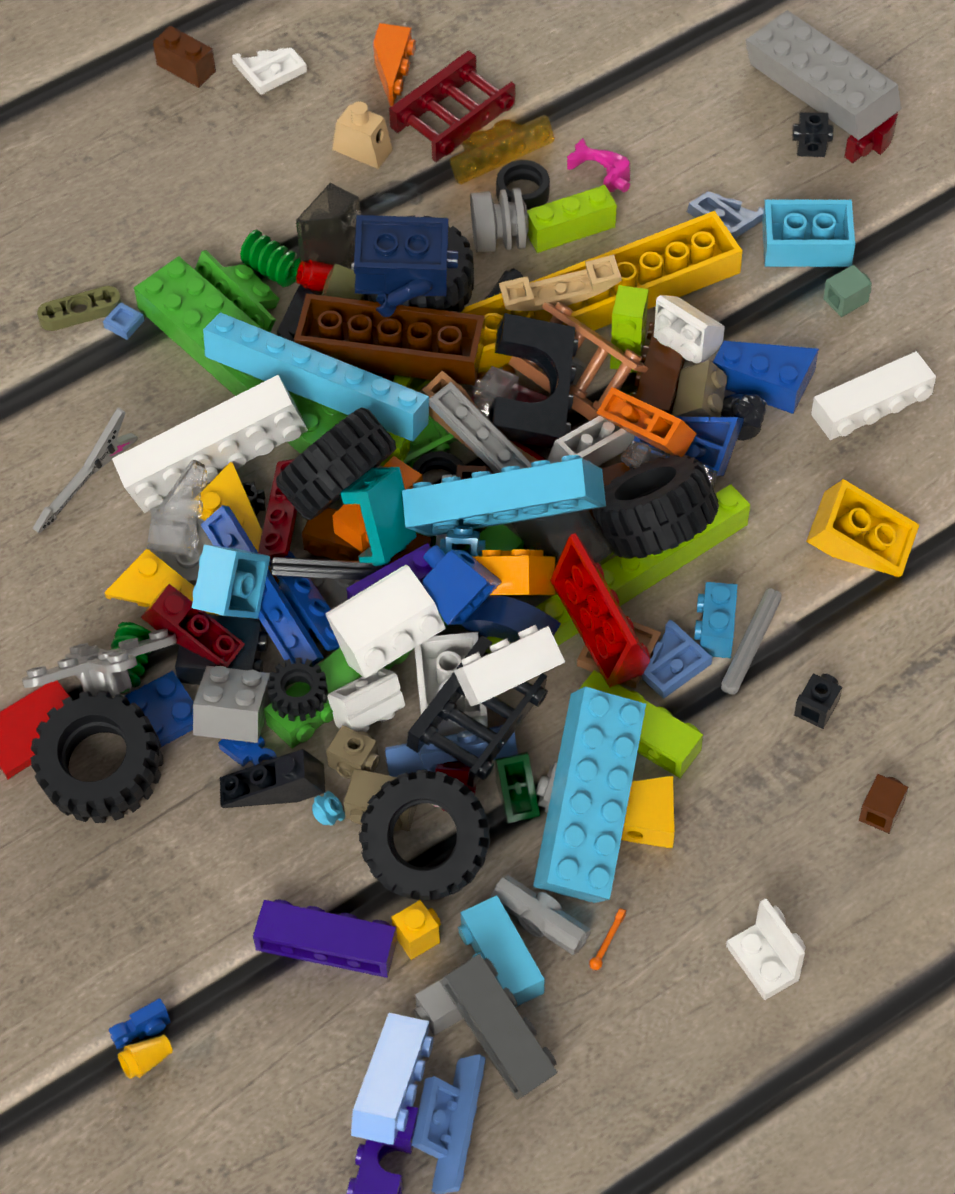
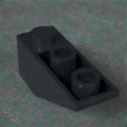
(276, 781)

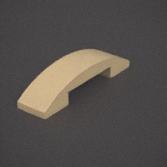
(567, 288)

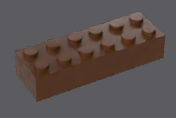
(405, 344)

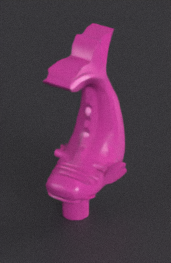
(616, 165)

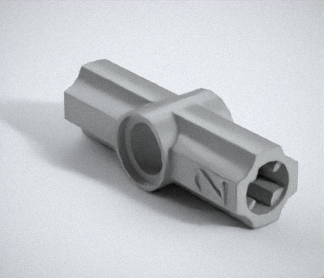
(541, 915)

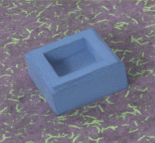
(123, 320)

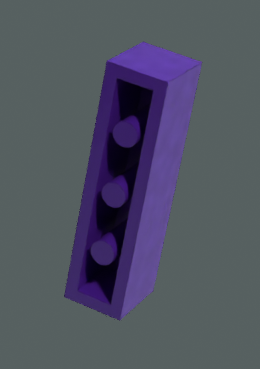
(325, 937)

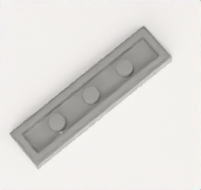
(476, 429)

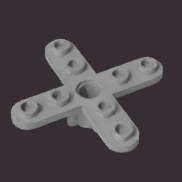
(99, 667)

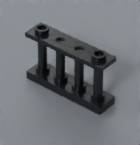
(445, 707)

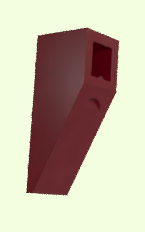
(192, 627)

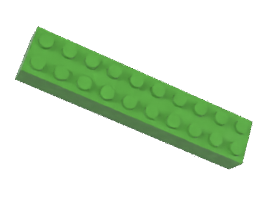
(183, 305)

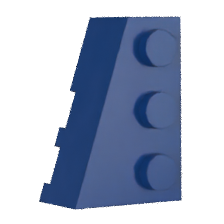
(713, 441)

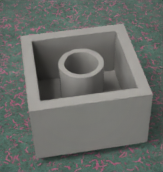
(231, 704)

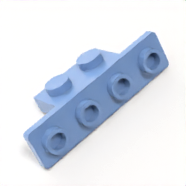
(403, 759)
(447, 1121)

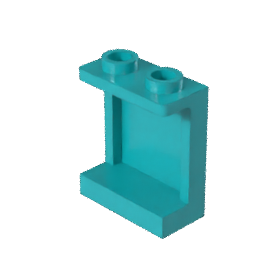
(382, 511)

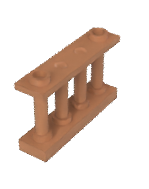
(581, 404)

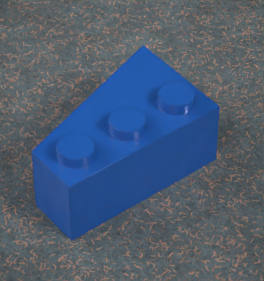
(768, 370)

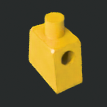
(650, 813)

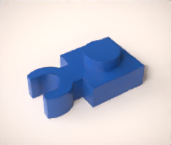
(243, 751)
(142, 1023)

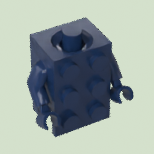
(401, 258)

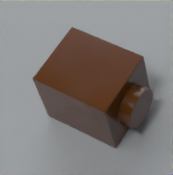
(883, 803)

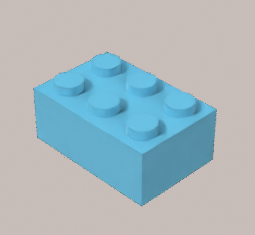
(808, 233)

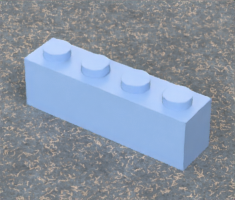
(391, 1079)

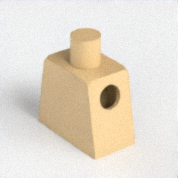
(362, 135)

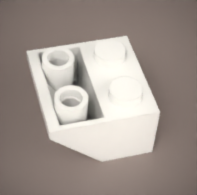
(686, 329)

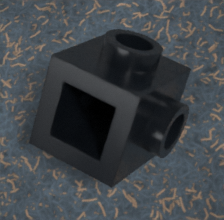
(812, 134)

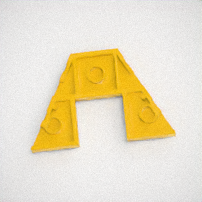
(150, 574)

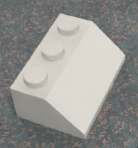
(385, 621)

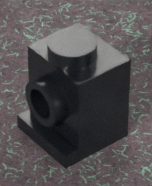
(818, 699)

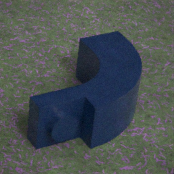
(506, 617)

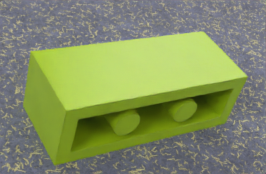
(571, 218)
(629, 321)

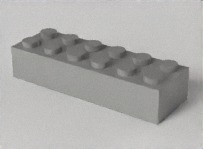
(823, 74)

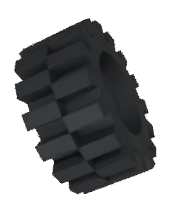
(297, 705)

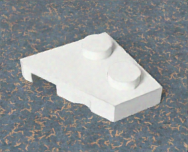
(270, 68)

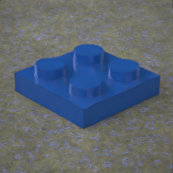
(166, 707)

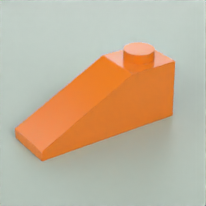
(647, 422)

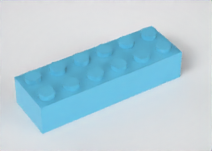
(504, 496)
(590, 795)

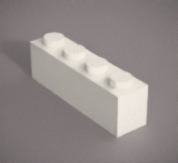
(873, 396)

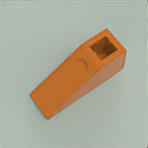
(391, 56)

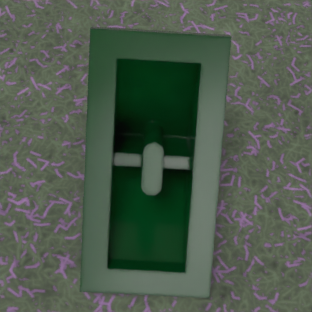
(516, 787)

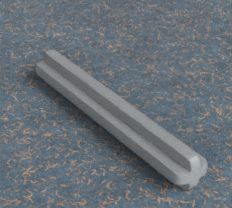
(751, 641)

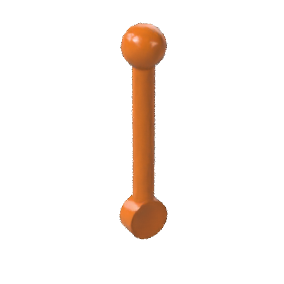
(596, 962)

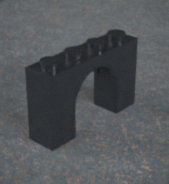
(552, 349)

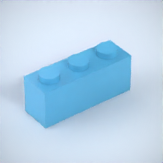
(496, 938)

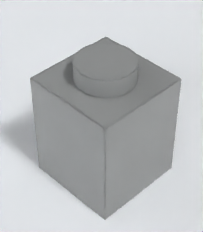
(436, 1007)

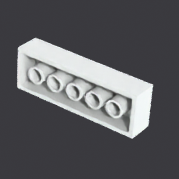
(224, 434)

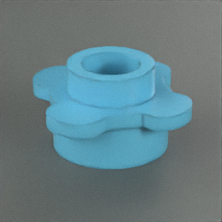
(328, 809)

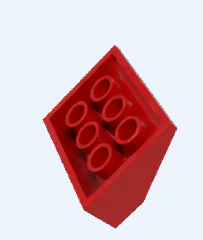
(598, 615)

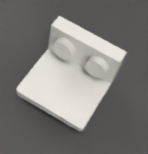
(769, 951)

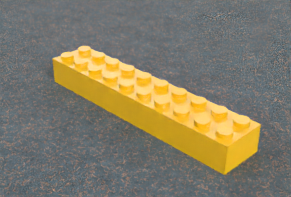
(665, 263)

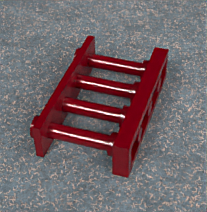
(447, 84)

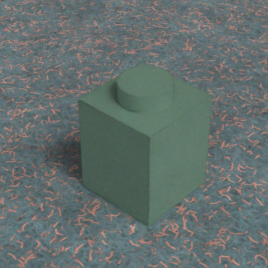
(847, 290)

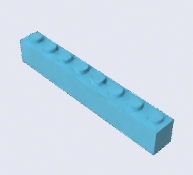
(316, 375)

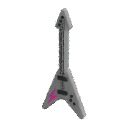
(106, 448)

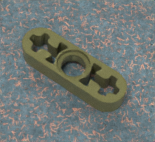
(73, 318)

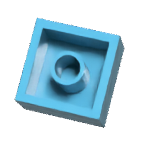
(230, 581)

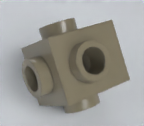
(351, 751)

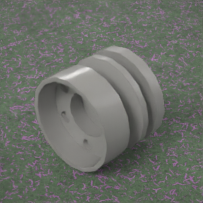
(498, 220)

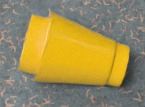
(144, 1055)

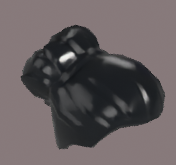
(745, 406)

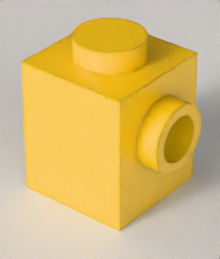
(417, 929)

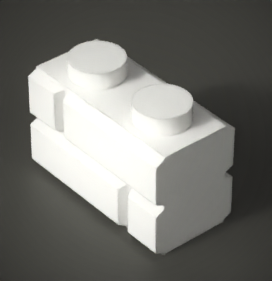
(367, 700)

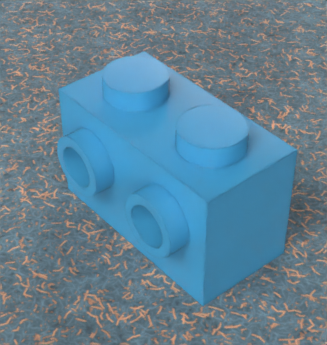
(718, 618)

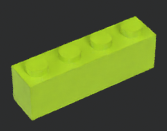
(662, 737)

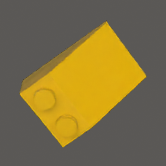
(862, 530)

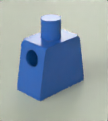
(457, 583)

